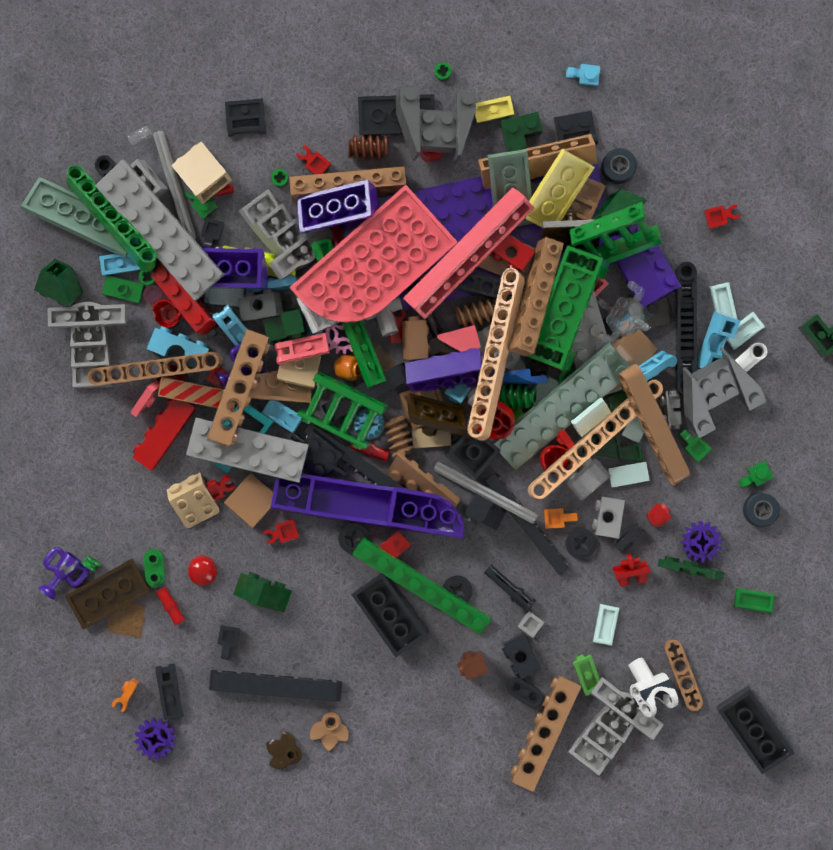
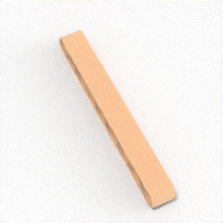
(499, 363)
(589, 447)

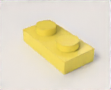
(494, 109)

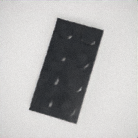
(379, 115)

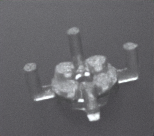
(619, 310)

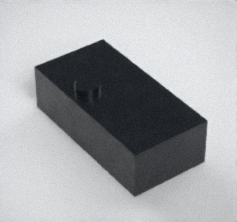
(390, 614)
(755, 729)

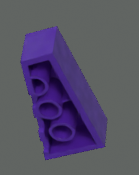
(445, 371)

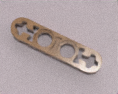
(684, 674)

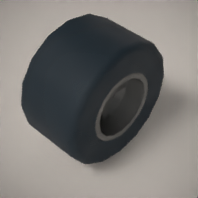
(623, 161)
(763, 515)

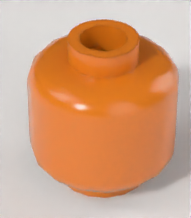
(347, 368)

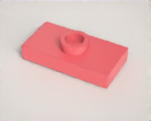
(146, 398)

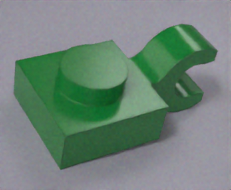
(695, 446)
(757, 474)

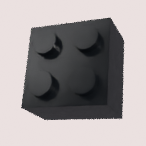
(471, 454)

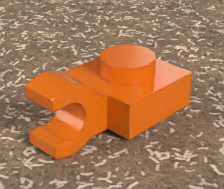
(555, 518)
(128, 689)

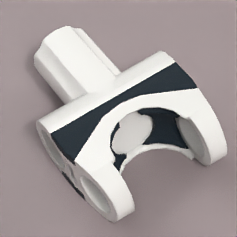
(650, 688)

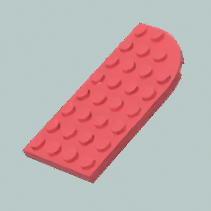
(375, 261)

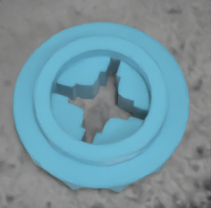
(375, 431)

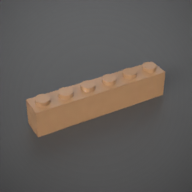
(543, 156)

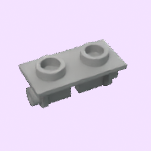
(669, 402)

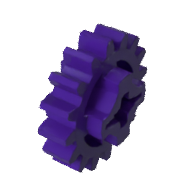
(702, 551)
(163, 740)

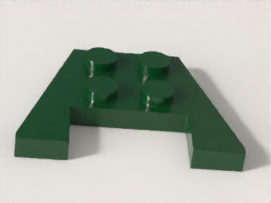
(612, 447)
(689, 567)

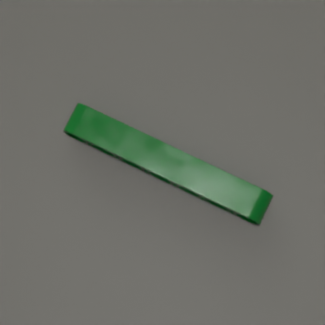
(115, 225)

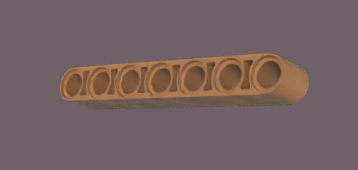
(146, 372)
(654, 424)

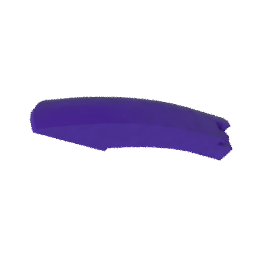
(368, 505)

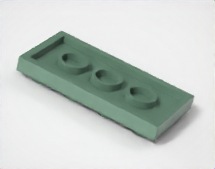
(507, 172)

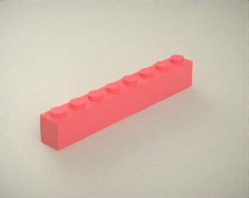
(469, 253)

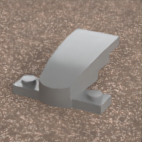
(282, 234)
(88, 336)
(611, 727)

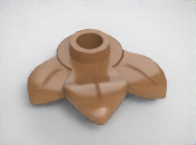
(329, 733)

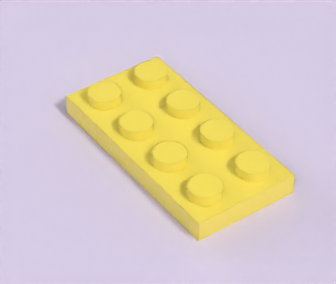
(559, 188)

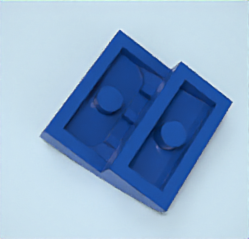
(522, 377)

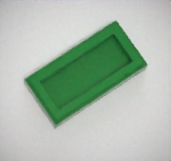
(754, 600)

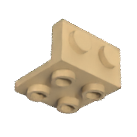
(192, 500)

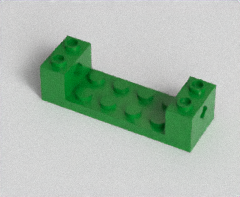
(567, 306)

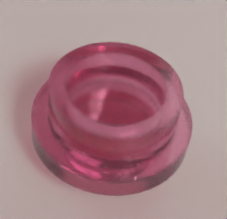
(152, 294)

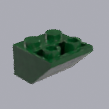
(617, 201)
(59, 283)

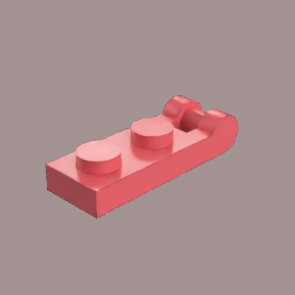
(302, 348)

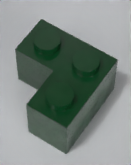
(518, 128)
(285, 326)
(818, 335)
(262, 591)

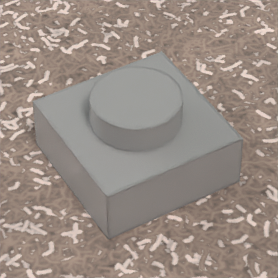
(530, 624)

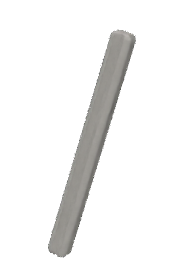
(173, 182)
(485, 492)

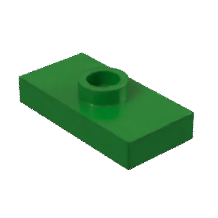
(123, 289)

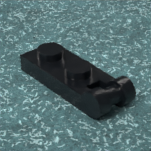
(169, 692)

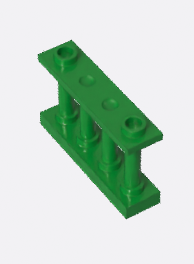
(623, 247)
(357, 399)

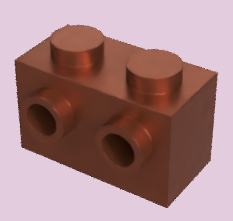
(472, 664)

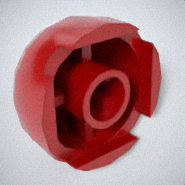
(503, 421)

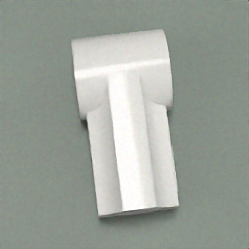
(747, 358)

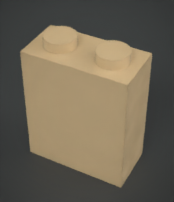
(201, 172)

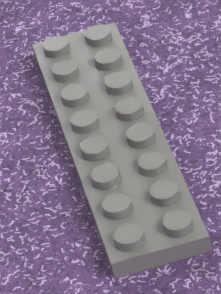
(160, 229)

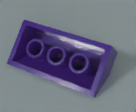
(337, 206)
(240, 267)
(649, 271)

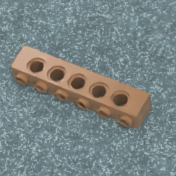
(386, 180)
(535, 297)
(250, 341)
(530, 779)

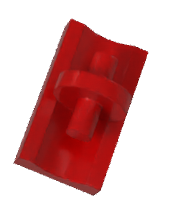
(631, 568)

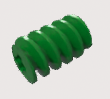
(517, 396)

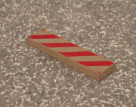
(191, 393)

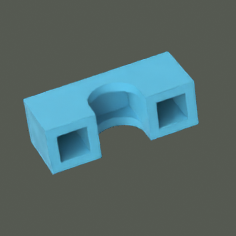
(719, 330)
(163, 341)

